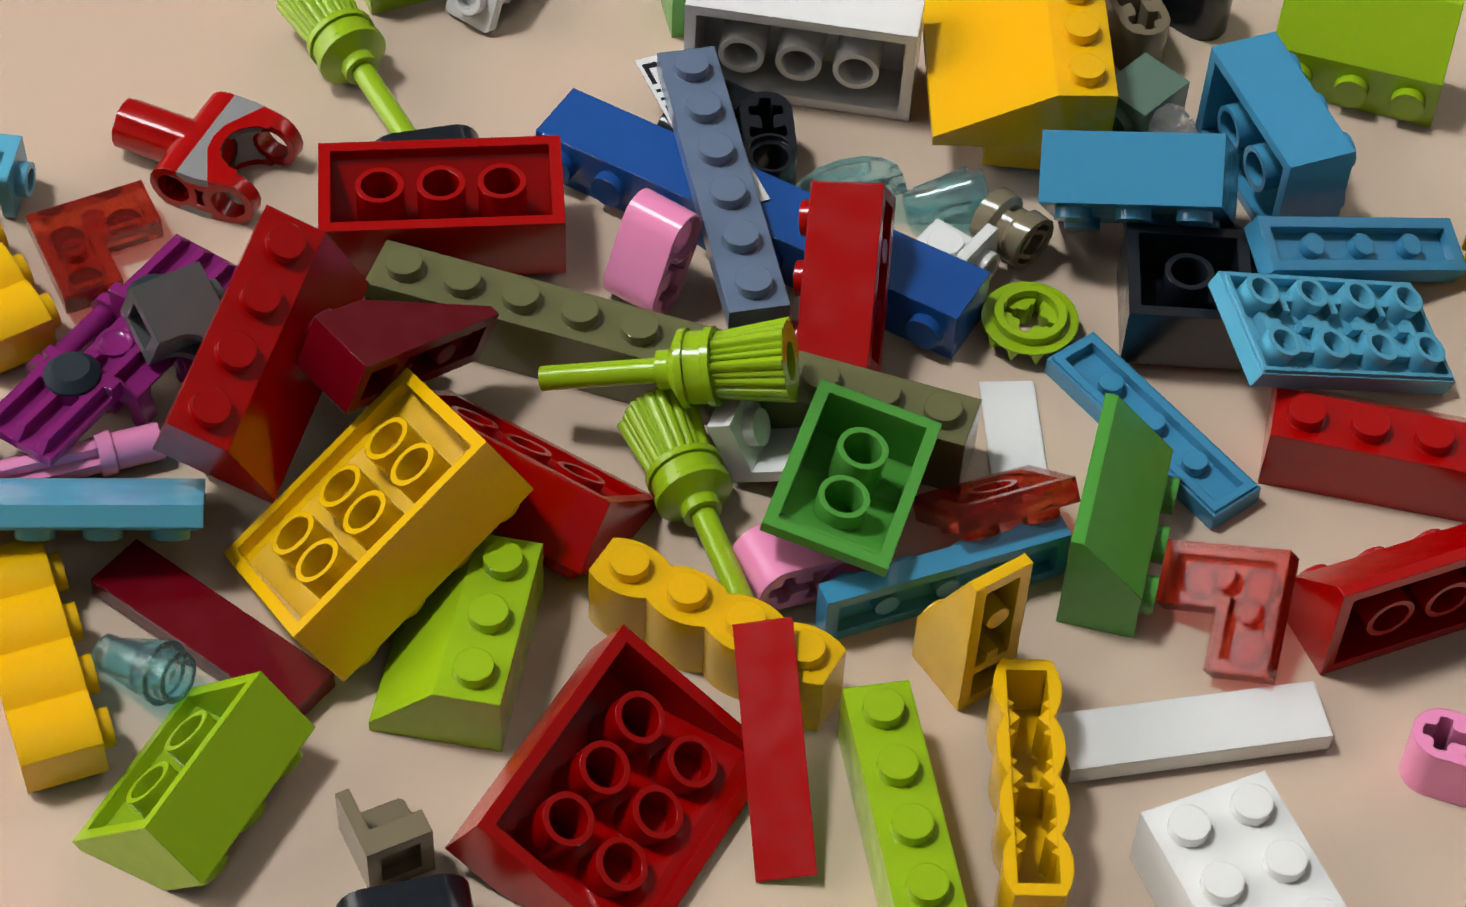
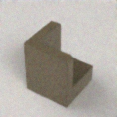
(386, 840)

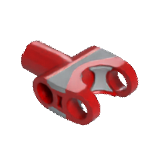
(203, 153)

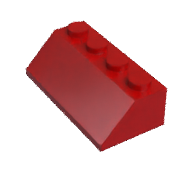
(456, 197)
(244, 393)
(1366, 452)
(572, 503)
(1381, 600)

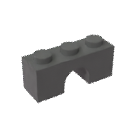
(172, 313)

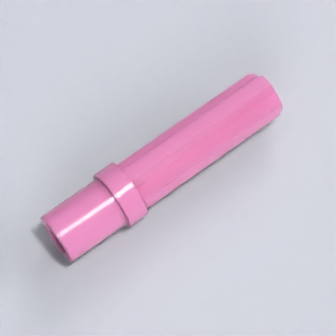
(101, 454)

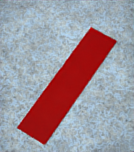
(774, 750)

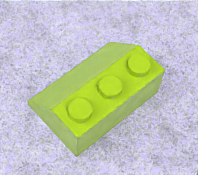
(1374, 52)
(465, 650)
(198, 783)

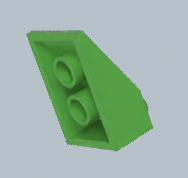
(851, 477)

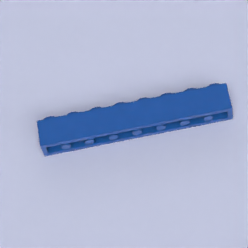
(617, 154)

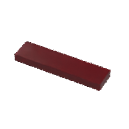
(209, 627)

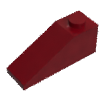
(370, 342)

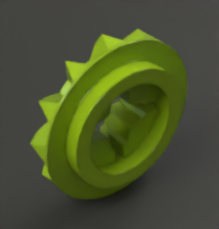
(1013, 306)

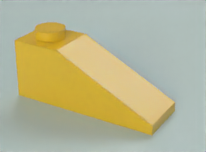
(972, 630)

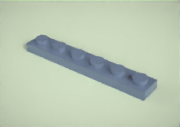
(722, 187)

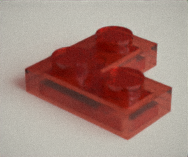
(81, 235)
(1246, 592)

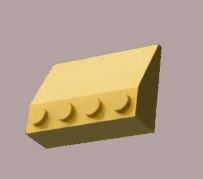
(1017, 69)
(376, 524)

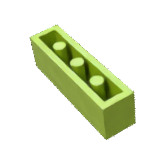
(897, 798)

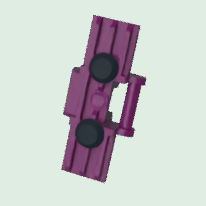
(97, 366)

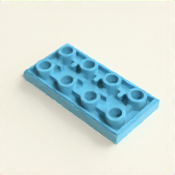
(1330, 333)
(102, 507)

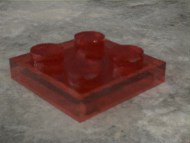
(982, 504)

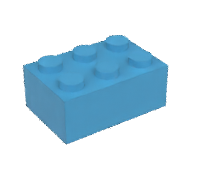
(1286, 138)
(1138, 178)

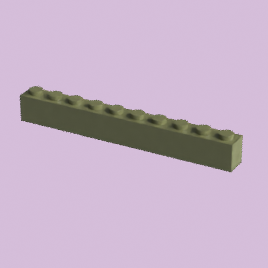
(564, 326)

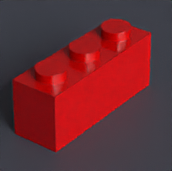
(844, 271)

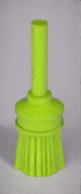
(346, 51)
(701, 366)
(684, 475)

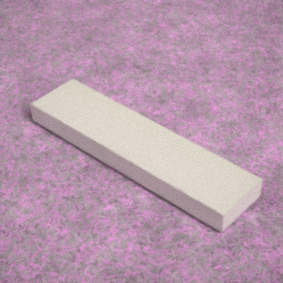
(1194, 731)

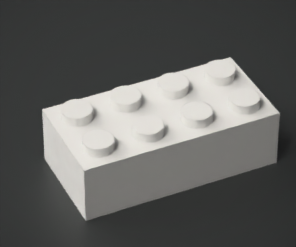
(816, 51)
(1229, 851)

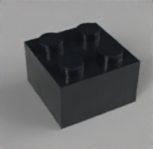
(1166, 296)

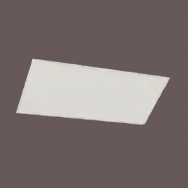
(1012, 425)

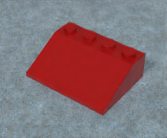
(611, 789)

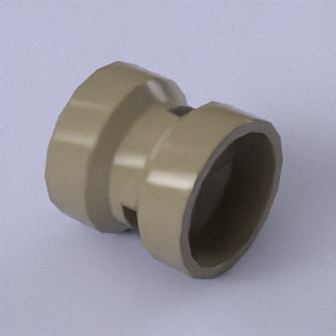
(1021, 232)

